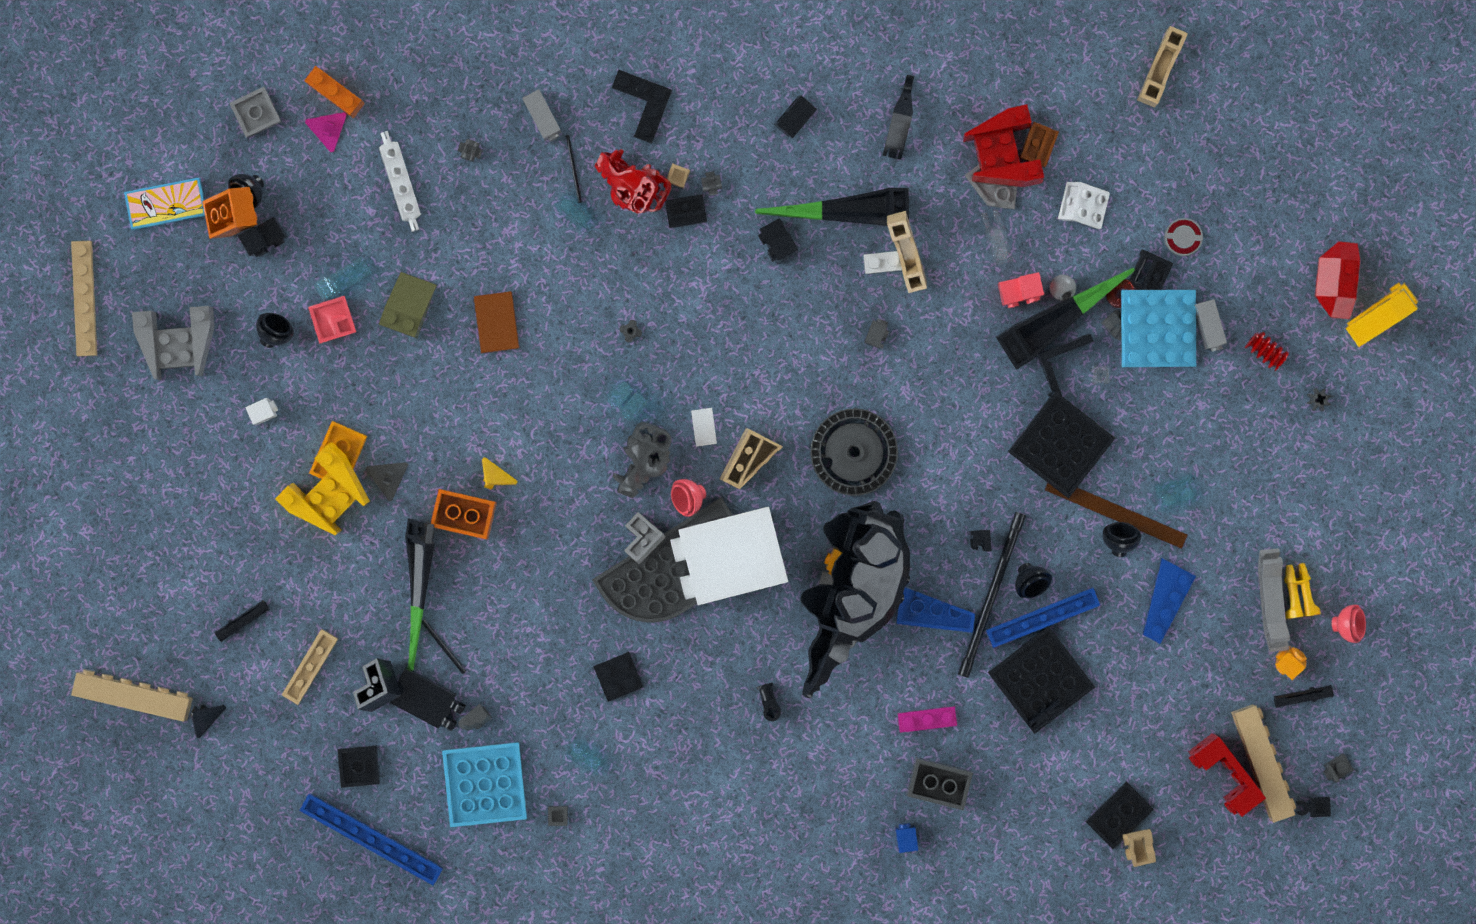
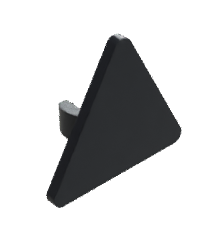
(205, 717)

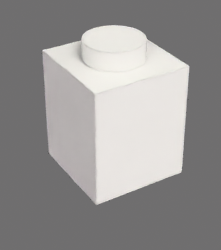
(262, 411)

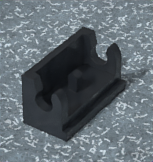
(795, 116)
(980, 538)

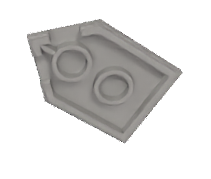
(994, 194)

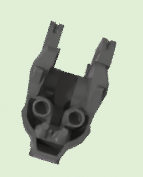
(639, 450)

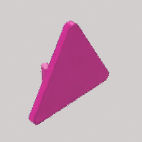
(327, 128)

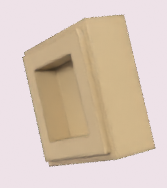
(678, 175)

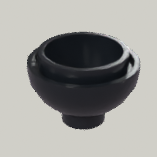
(245, 180)
(273, 329)
(1121, 538)
(1032, 581)

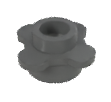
(625, 330)

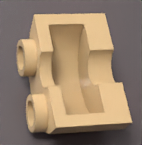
(1140, 847)

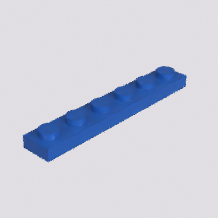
(1042, 617)

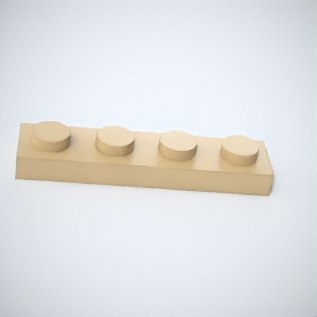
(310, 666)

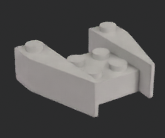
(175, 346)

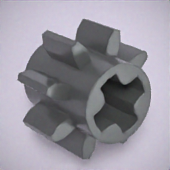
(470, 150)
(711, 183)
(1318, 394)

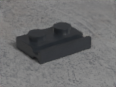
(686, 211)

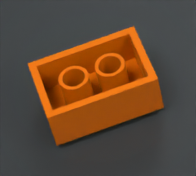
(229, 212)
(463, 514)

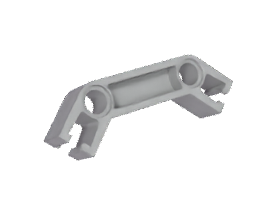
(1272, 600)

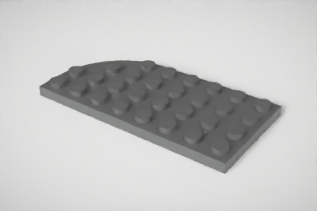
(654, 586)

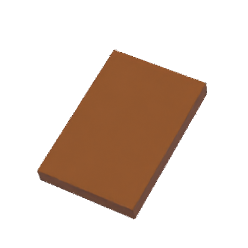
(496, 322)

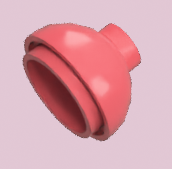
(687, 496)
(1350, 623)

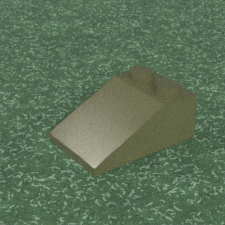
(408, 305)

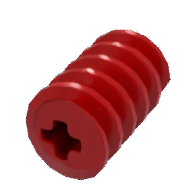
(1267, 350)

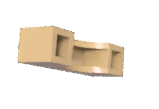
(1161, 66)
(907, 251)

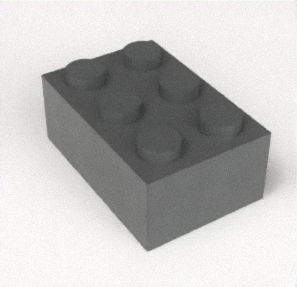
(939, 783)

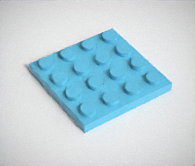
(1158, 328)
(484, 784)

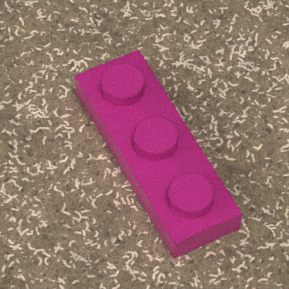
(927, 719)

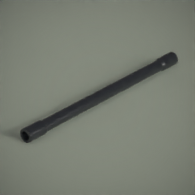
(968, 660)

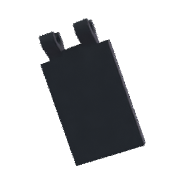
(427, 700)

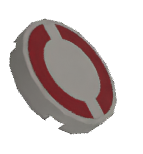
(1183, 237)

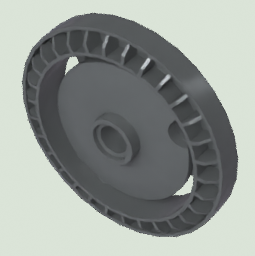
(869, 451)

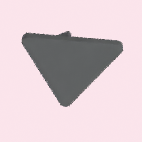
(388, 477)

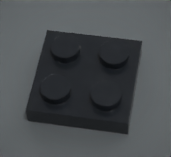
(618, 676)
(358, 766)

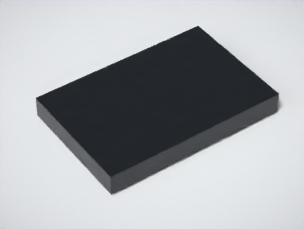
(1119, 815)

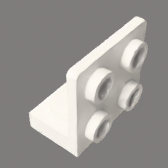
(1084, 204)

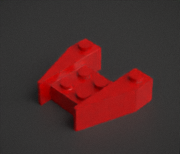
(998, 150)

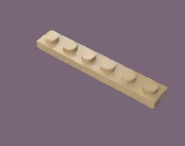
(84, 298)

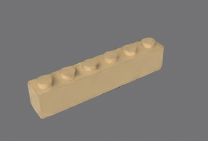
(132, 696)
(1263, 762)

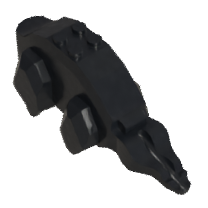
(864, 589)

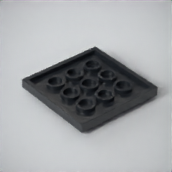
(1061, 444)
(1040, 675)

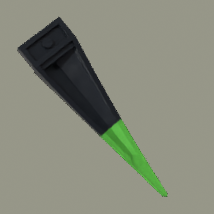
(861, 208)
(1031, 336)
(420, 554)

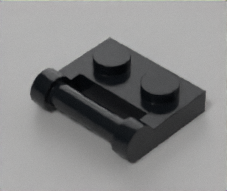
(1156, 274)

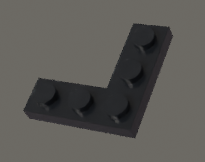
(656, 97)

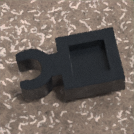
(1317, 807)

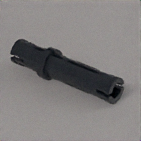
(238, 623)
(1312, 694)

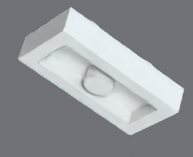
(882, 262)

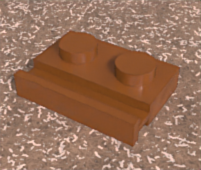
(1039, 143)

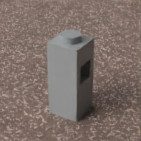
(542, 116)
(1210, 325)

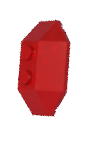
(1338, 279)

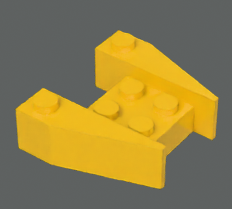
(1383, 314)
(330, 495)

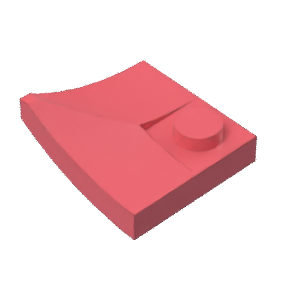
(332, 319)

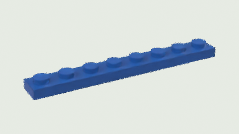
(371, 839)

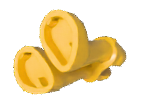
(1295, 609)

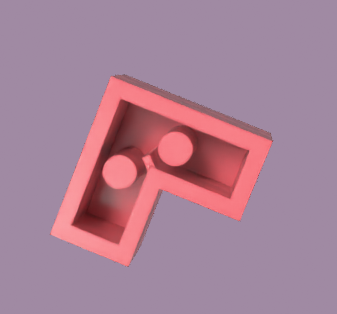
(1021, 289)

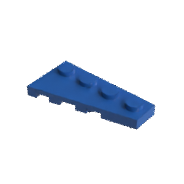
(1168, 594)
(932, 613)

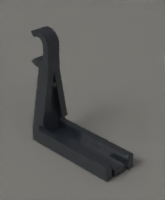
(900, 122)
(1057, 350)

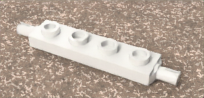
(399, 181)

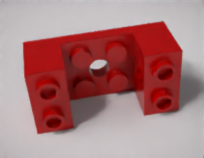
(1245, 795)

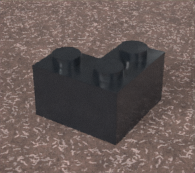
(263, 236)
(778, 241)
(380, 686)

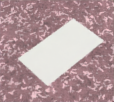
(703, 427)

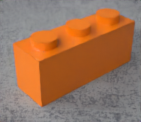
(334, 92)

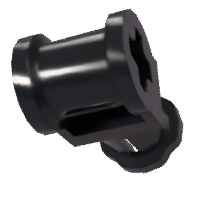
(768, 701)

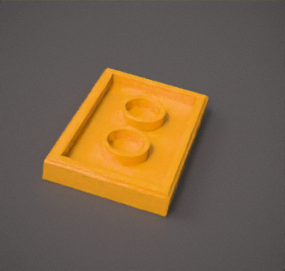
(346, 439)

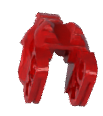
(632, 186)

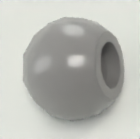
(1062, 287)

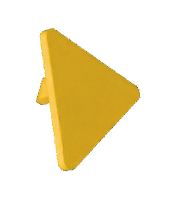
(495, 476)

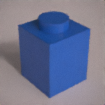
(906, 838)

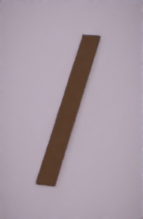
(1125, 515)

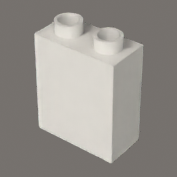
(730, 556)

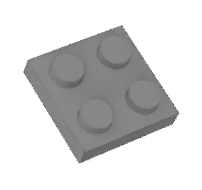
(255, 112)

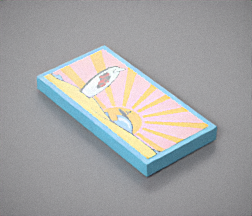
(165, 203)

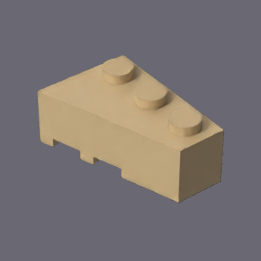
(748, 457)

